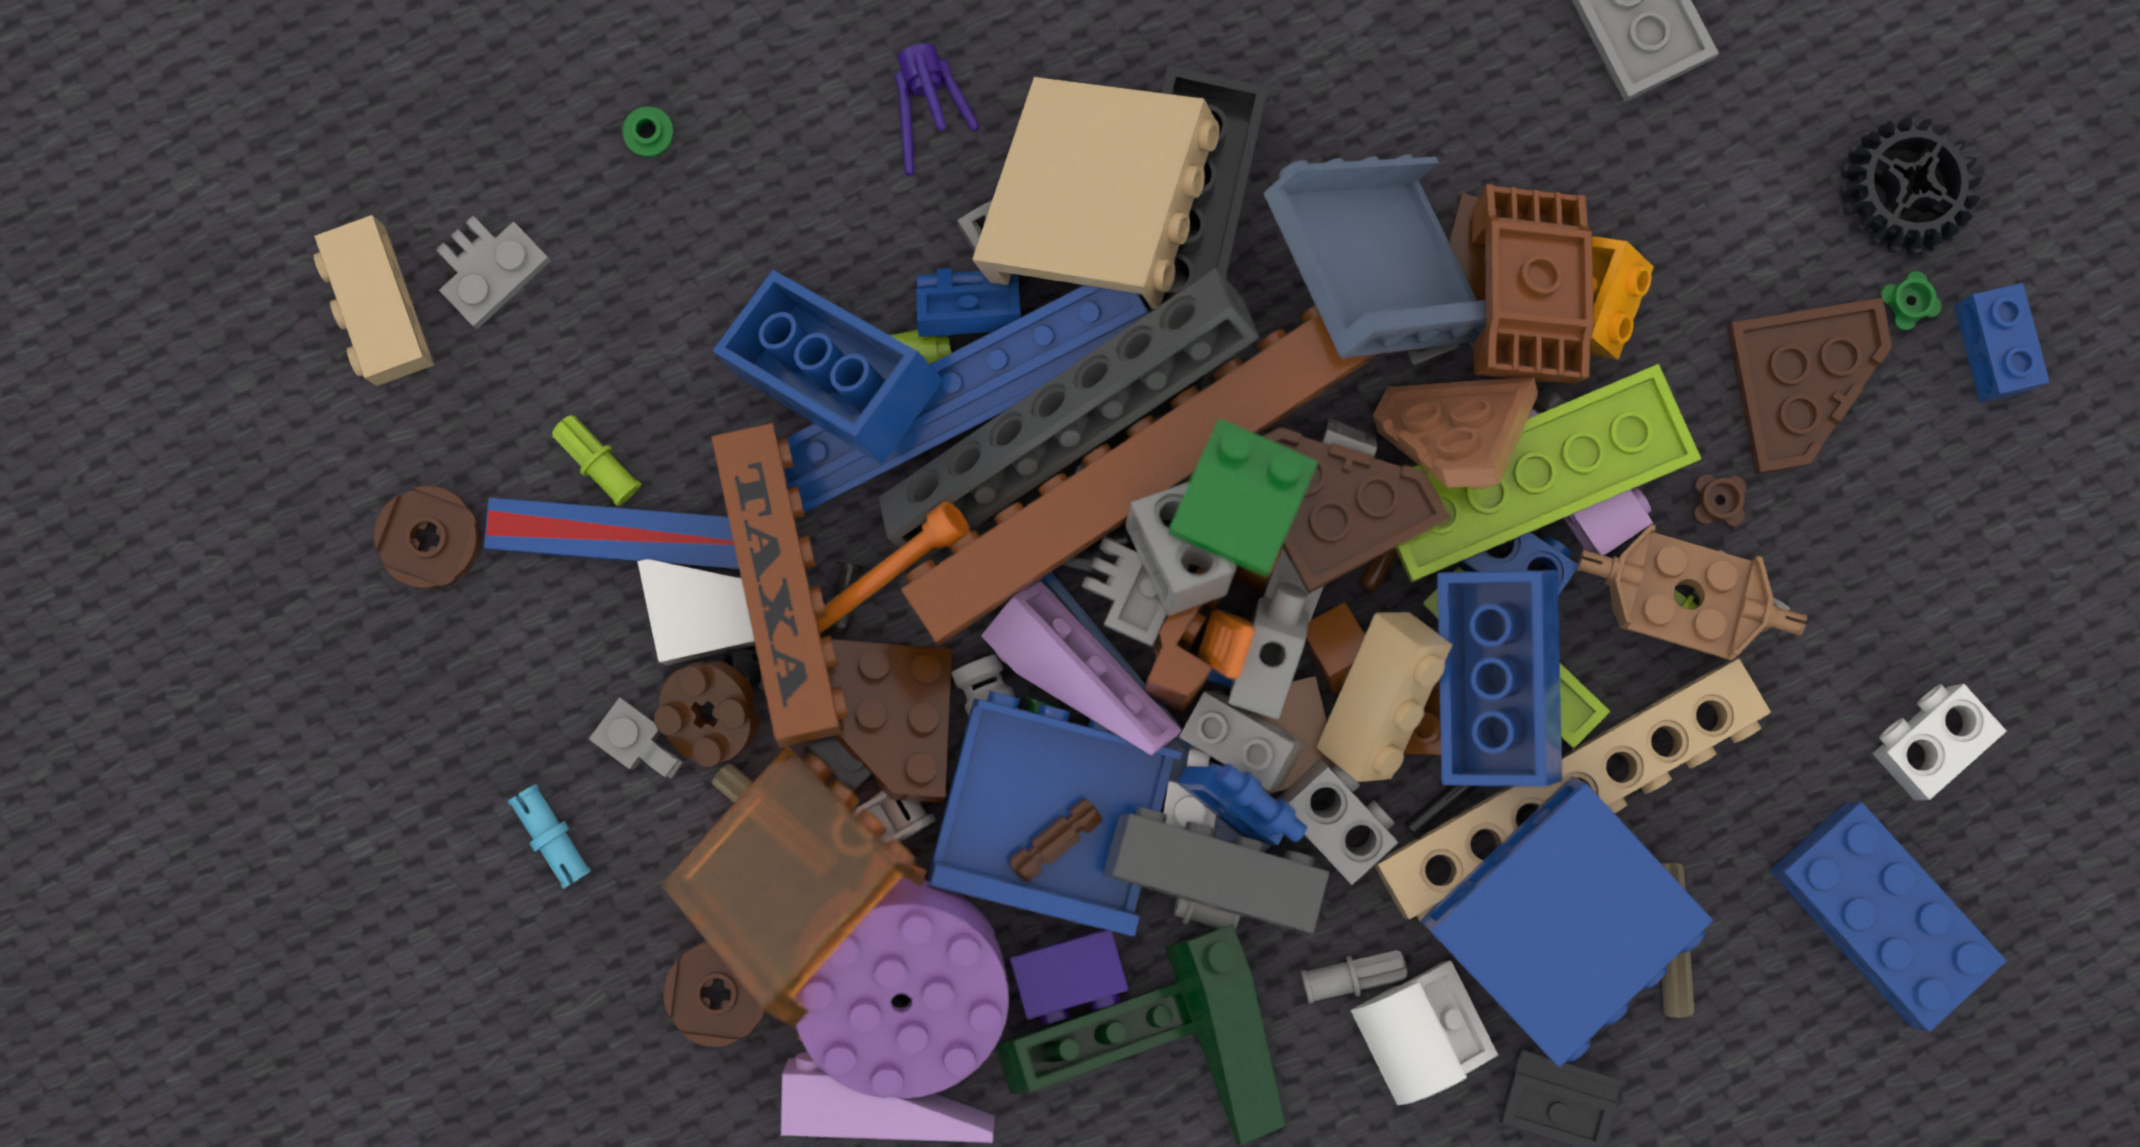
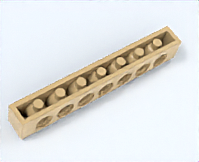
(1725, 688)

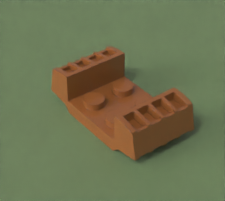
(1535, 285)
(1176, 673)

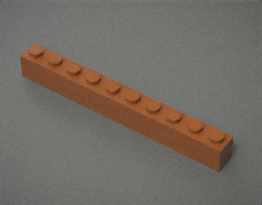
(1098, 498)

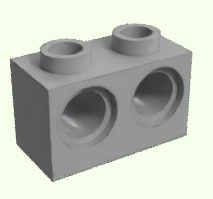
(1166, 554)
(1242, 739)
(1329, 826)

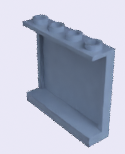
(1375, 255)

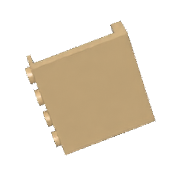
(1098, 188)

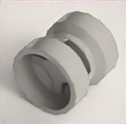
(979, 673)

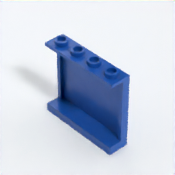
(1018, 778)
(1568, 921)

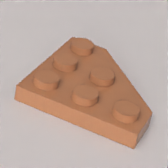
(1458, 428)

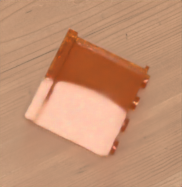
(787, 878)

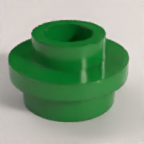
(650, 146)

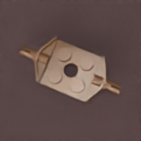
(1731, 593)

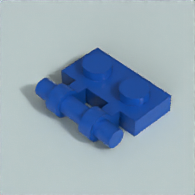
(964, 303)
(1242, 803)

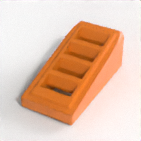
(1226, 643)

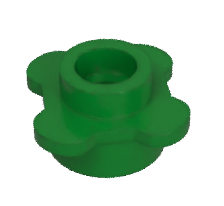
(1925, 299)

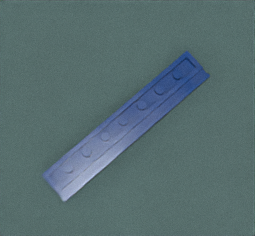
(975, 387)

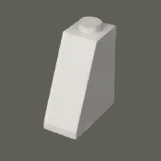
(694, 611)

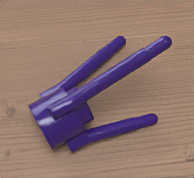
(923, 74)

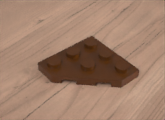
(1803, 376)
(1354, 510)
(896, 714)

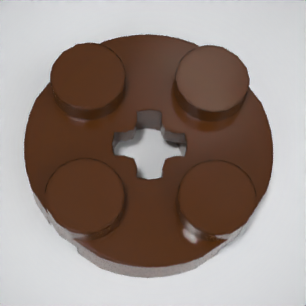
(417, 510)
(684, 724)
(693, 1011)

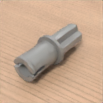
(1354, 976)

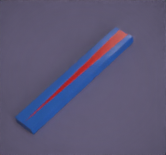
(609, 533)

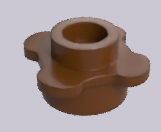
(1732, 491)

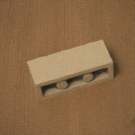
(372, 301)
(1384, 696)

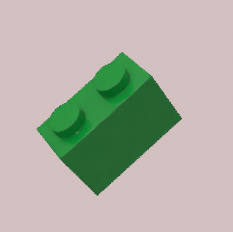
(1242, 497)

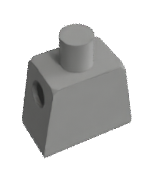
(1273, 653)

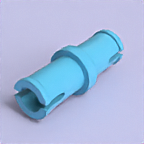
(549, 836)

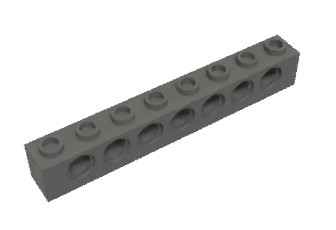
(1076, 409)

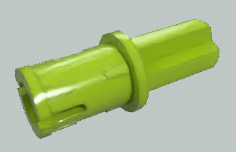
(596, 460)

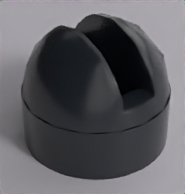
(746, 663)

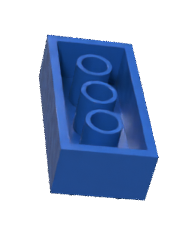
(828, 366)
(1500, 678)
(1887, 916)

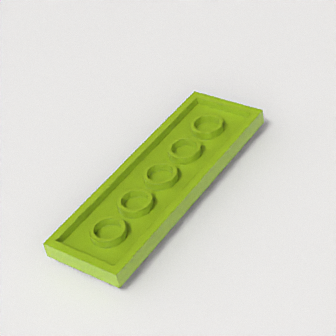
(1561, 467)

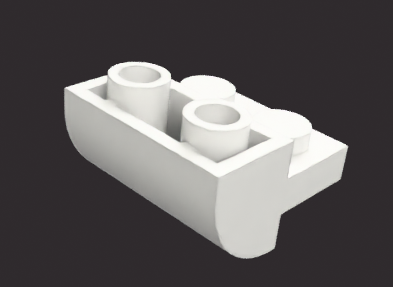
(1424, 1034)

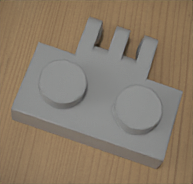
(489, 269)
(1136, 605)

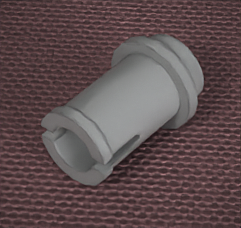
(1203, 914)

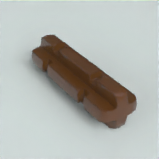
(1055, 840)

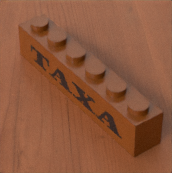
(777, 585)

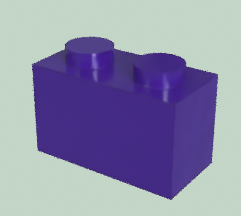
(1069, 975)

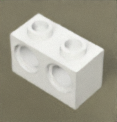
(1944, 752)

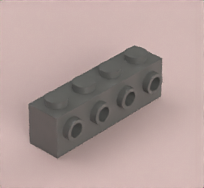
(1216, 872)

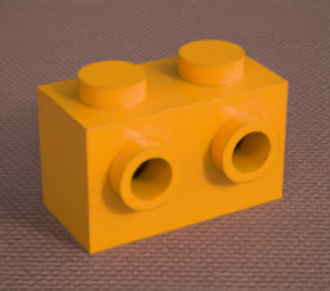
(1619, 284)

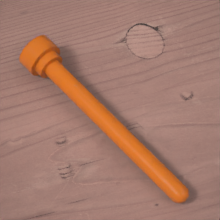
(943, 528)

